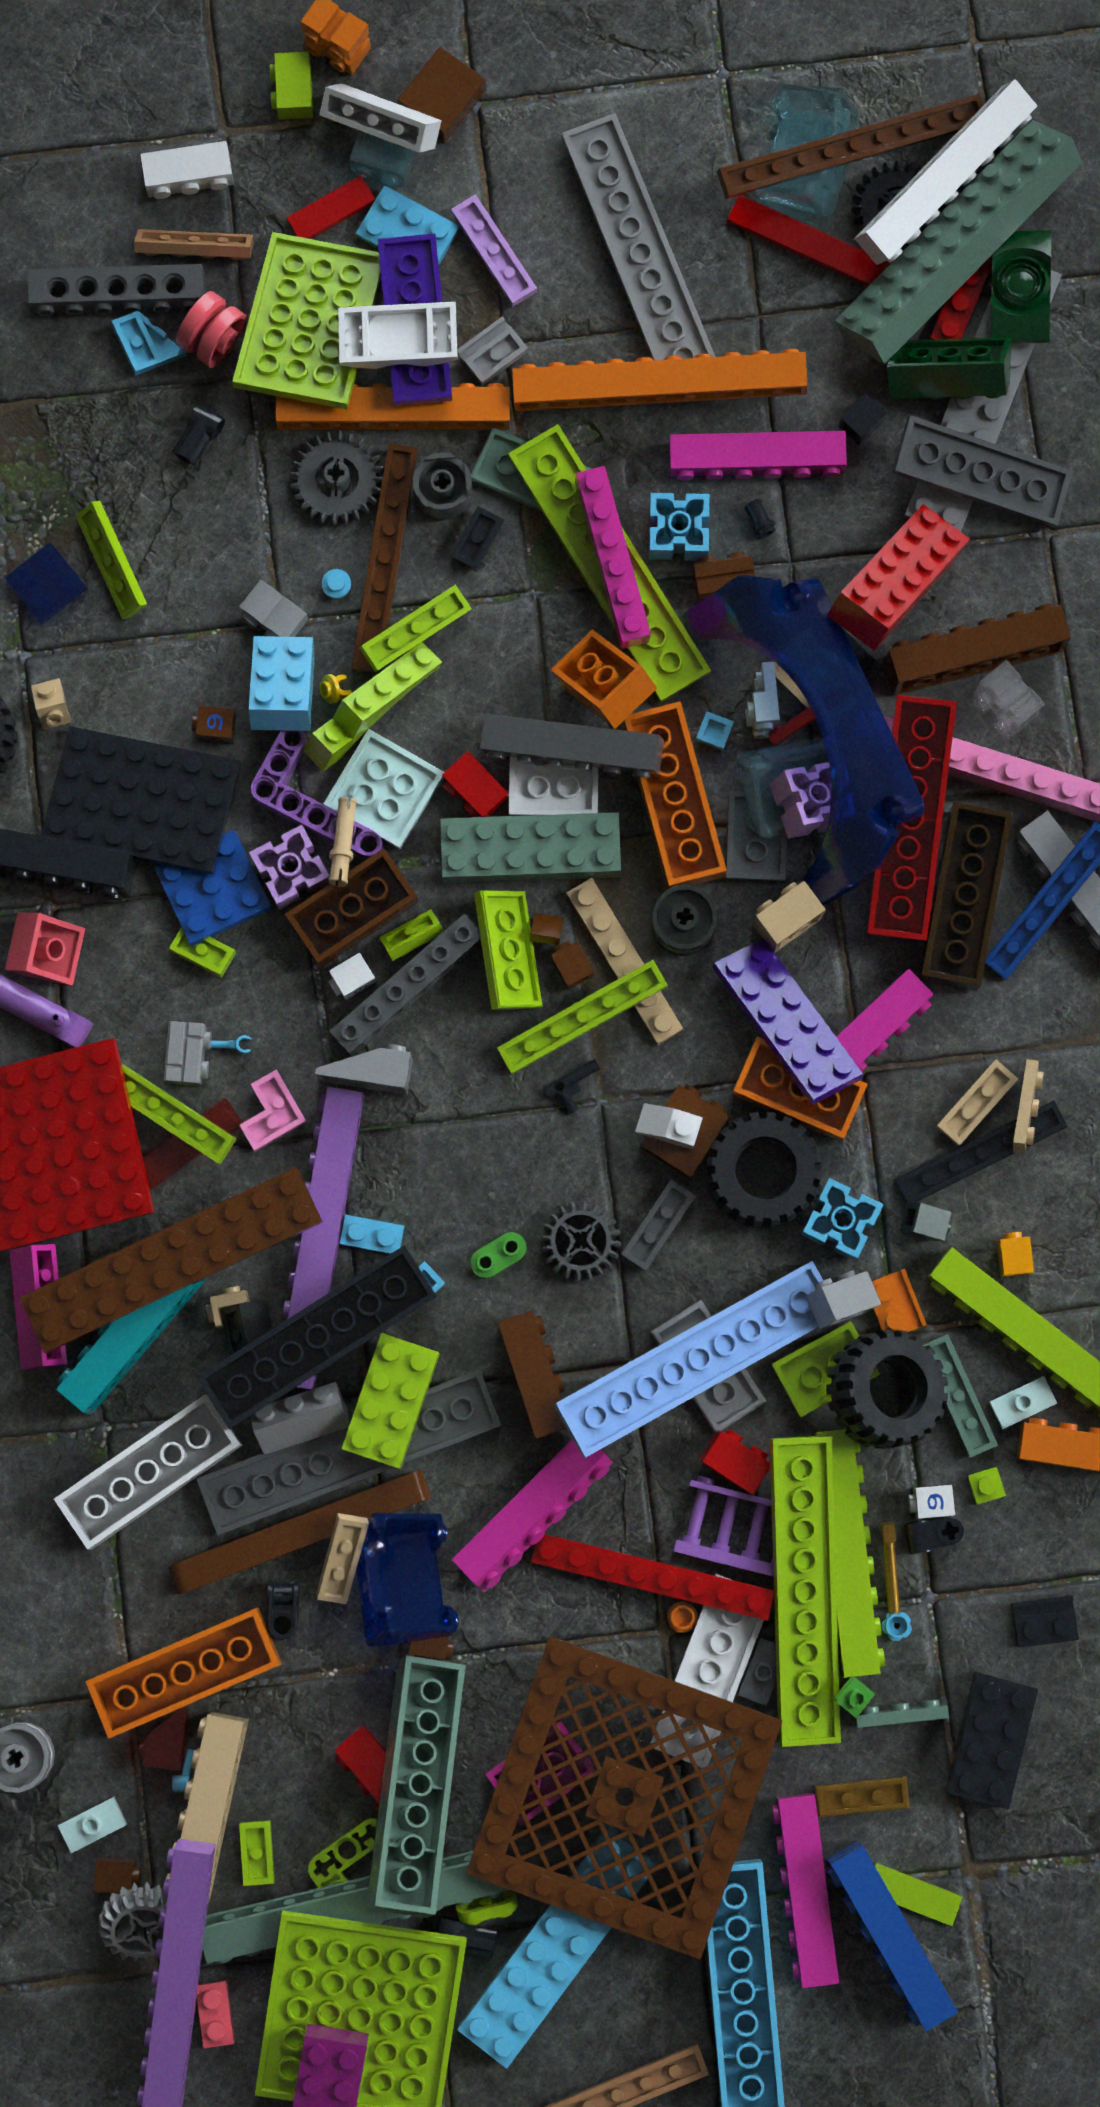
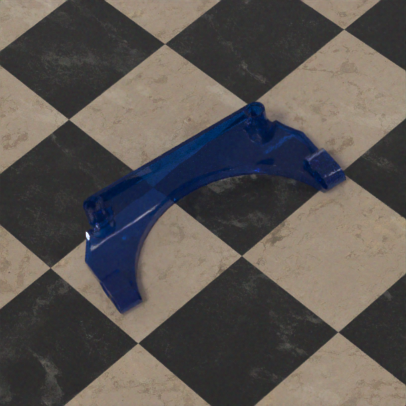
(867, 771)

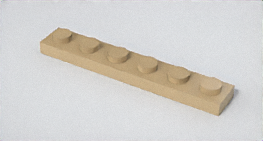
(621, 956)

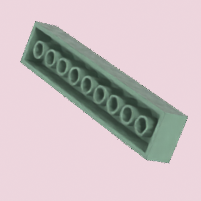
(958, 241)

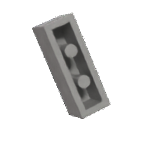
(300, 1418)

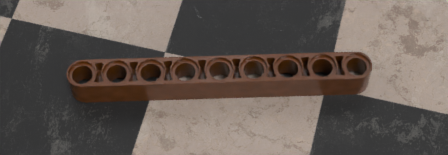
(295, 1533)

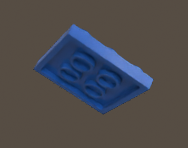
(218, 901)

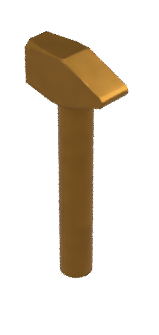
(888, 1537)

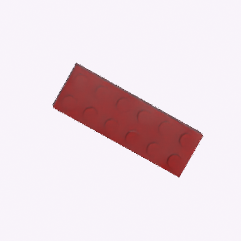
(898, 577)

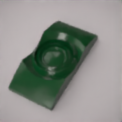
(1022, 287)

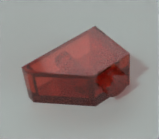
(166, 1743)

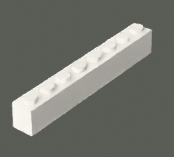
(945, 172)

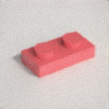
(215, 2014)

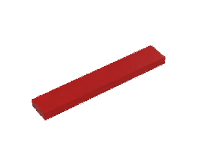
(804, 241)

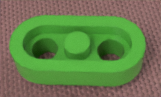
(498, 1254)

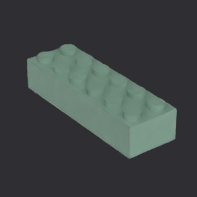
(530, 848)

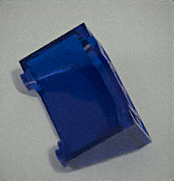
(402, 1580)

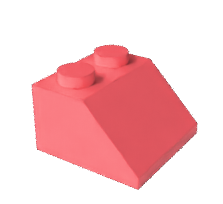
(45, 948)

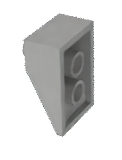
(375, 1070)

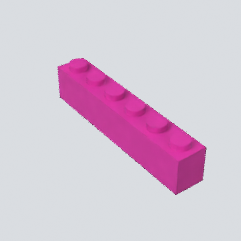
(757, 454)
(612, 557)
(530, 1515)
(807, 1890)

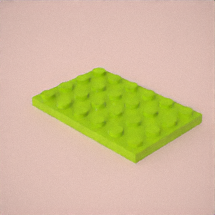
(295, 322)

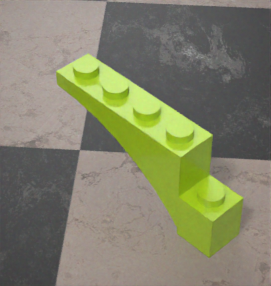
(368, 704)

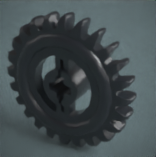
(877, 189)

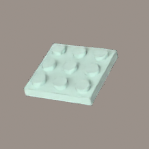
(388, 787)

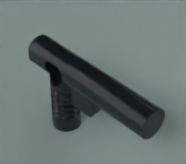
(571, 1085)

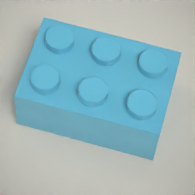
(281, 683)

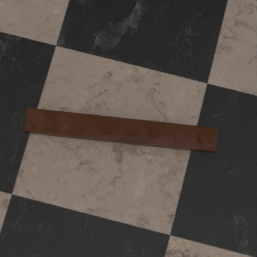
(385, 550)

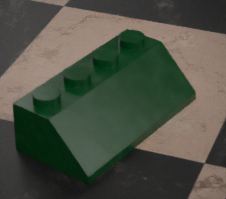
(950, 368)

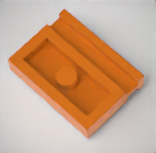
(898, 1303)

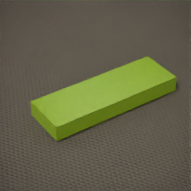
(920, 1895)

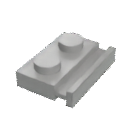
(492, 351)

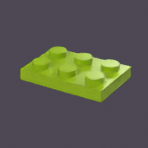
(806, 1370)

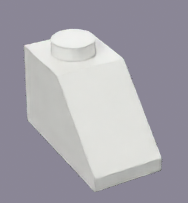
(669, 1125)

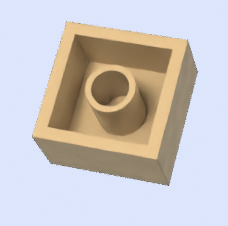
(788, 916)

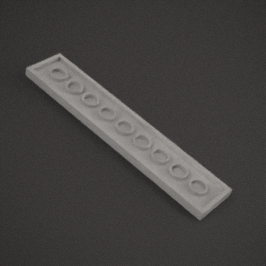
(635, 240)
(978, 418)

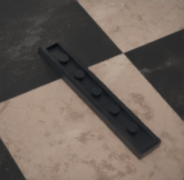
(975, 1156)

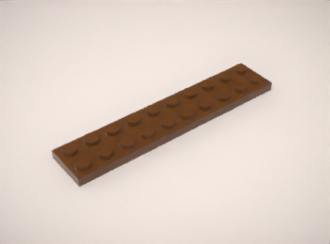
(170, 1260)

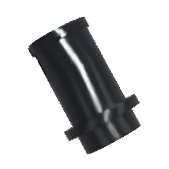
(763, 525)

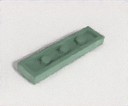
(962, 1401)

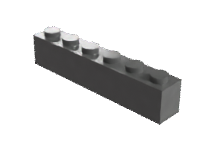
(572, 744)

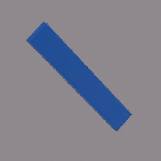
(1046, 904)

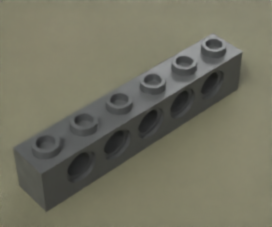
(45, 282)
(407, 986)

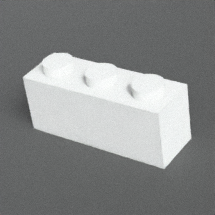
(187, 169)

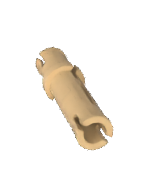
(341, 852)

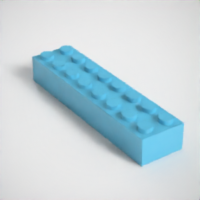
(544, 1963)
(744, 1993)

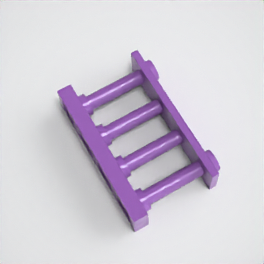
(720, 1550)

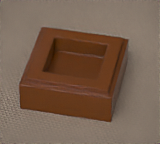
(546, 929)

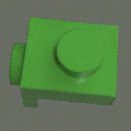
(854, 1696)

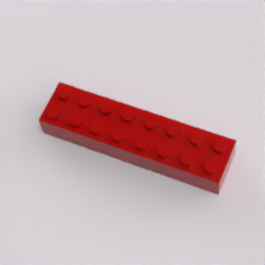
(907, 876)

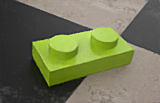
(411, 935)
(209, 954)
(256, 1853)

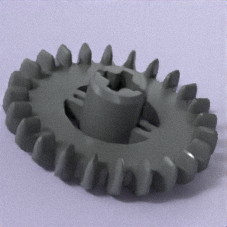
(338, 451)

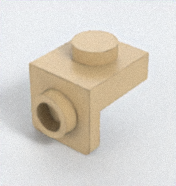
(50, 703)
(230, 1297)

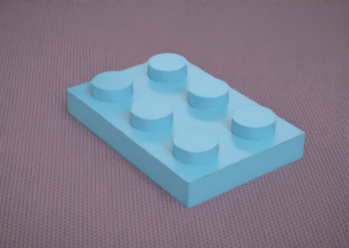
(399, 216)

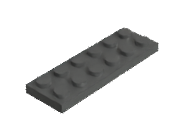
(982, 471)

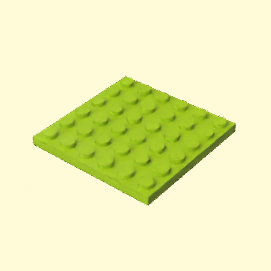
(368, 1981)

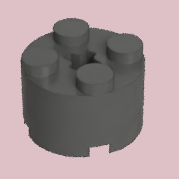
(442, 502)

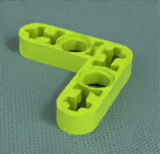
(335, 1874)

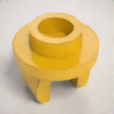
(330, 688)

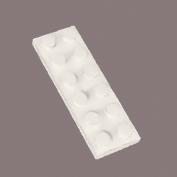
(713, 1665)

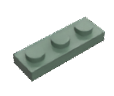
(901, 1714)

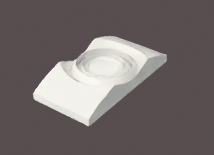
(397, 335)

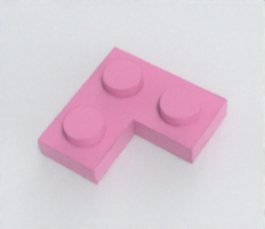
(279, 1116)

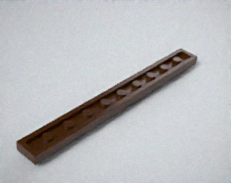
(847, 147)

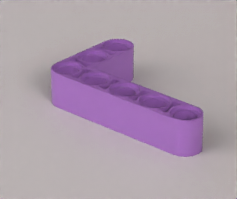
(307, 805)

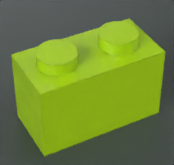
(293, 85)

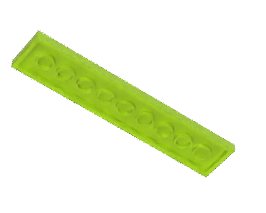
(549, 472)
(805, 1590)

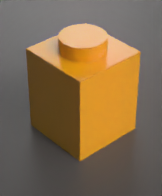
(1015, 1255)

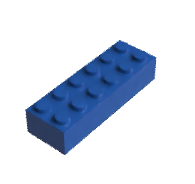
(891, 1934)

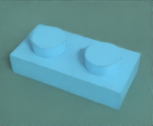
(371, 1234)

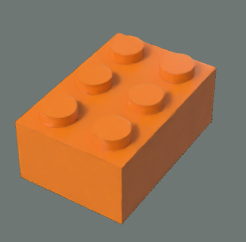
(603, 679)

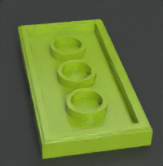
(508, 950)

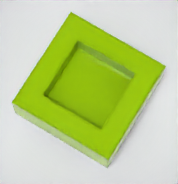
(986, 1485)

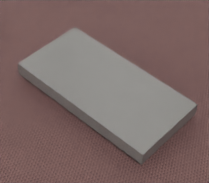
(727, 1399)

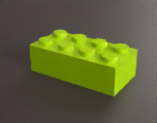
(391, 1401)

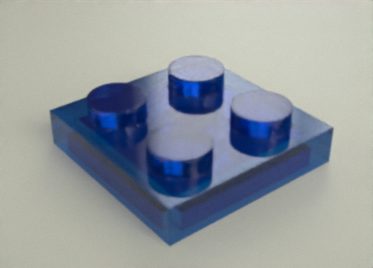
(46, 583)

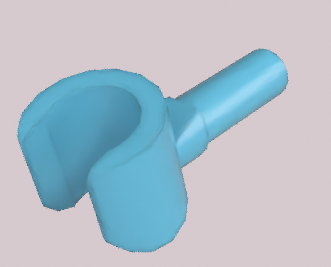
(232, 1044)
(180, 1781)

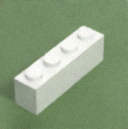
(380, 117)

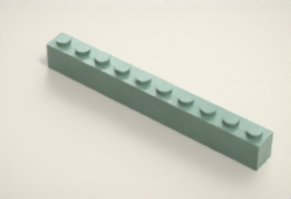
(256, 1926)

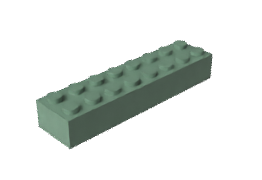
(416, 1787)

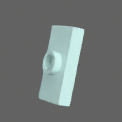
(1023, 1402)
(92, 1824)

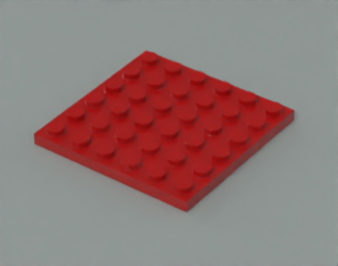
(68, 1146)

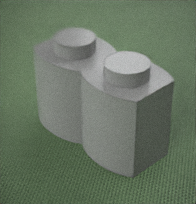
(272, 612)

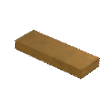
(862, 1796)

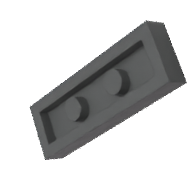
(658, 1225)

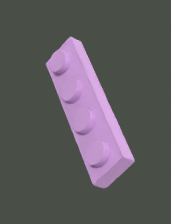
(494, 250)

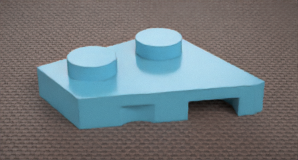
(144, 343)

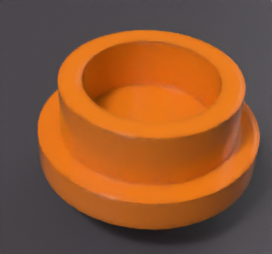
(682, 1617)

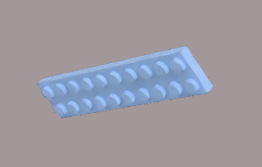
(690, 1362)

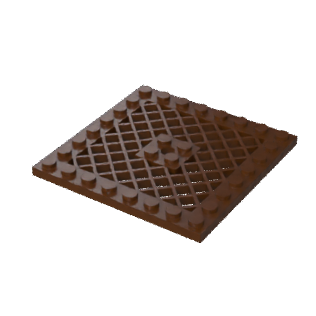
(758, 1735)

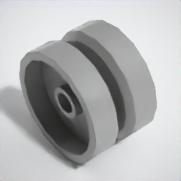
(37, 1758)

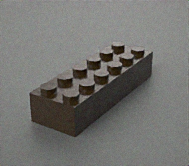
(965, 896)

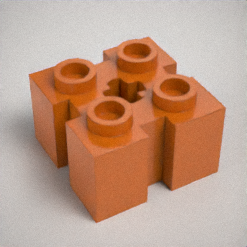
(335, 35)

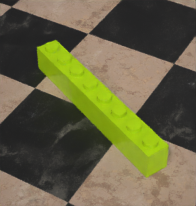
(1019, 1326)
(855, 1596)

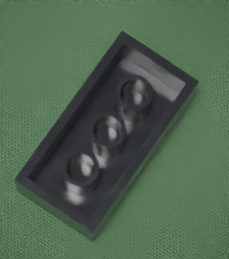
(991, 1740)

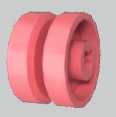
(211, 329)

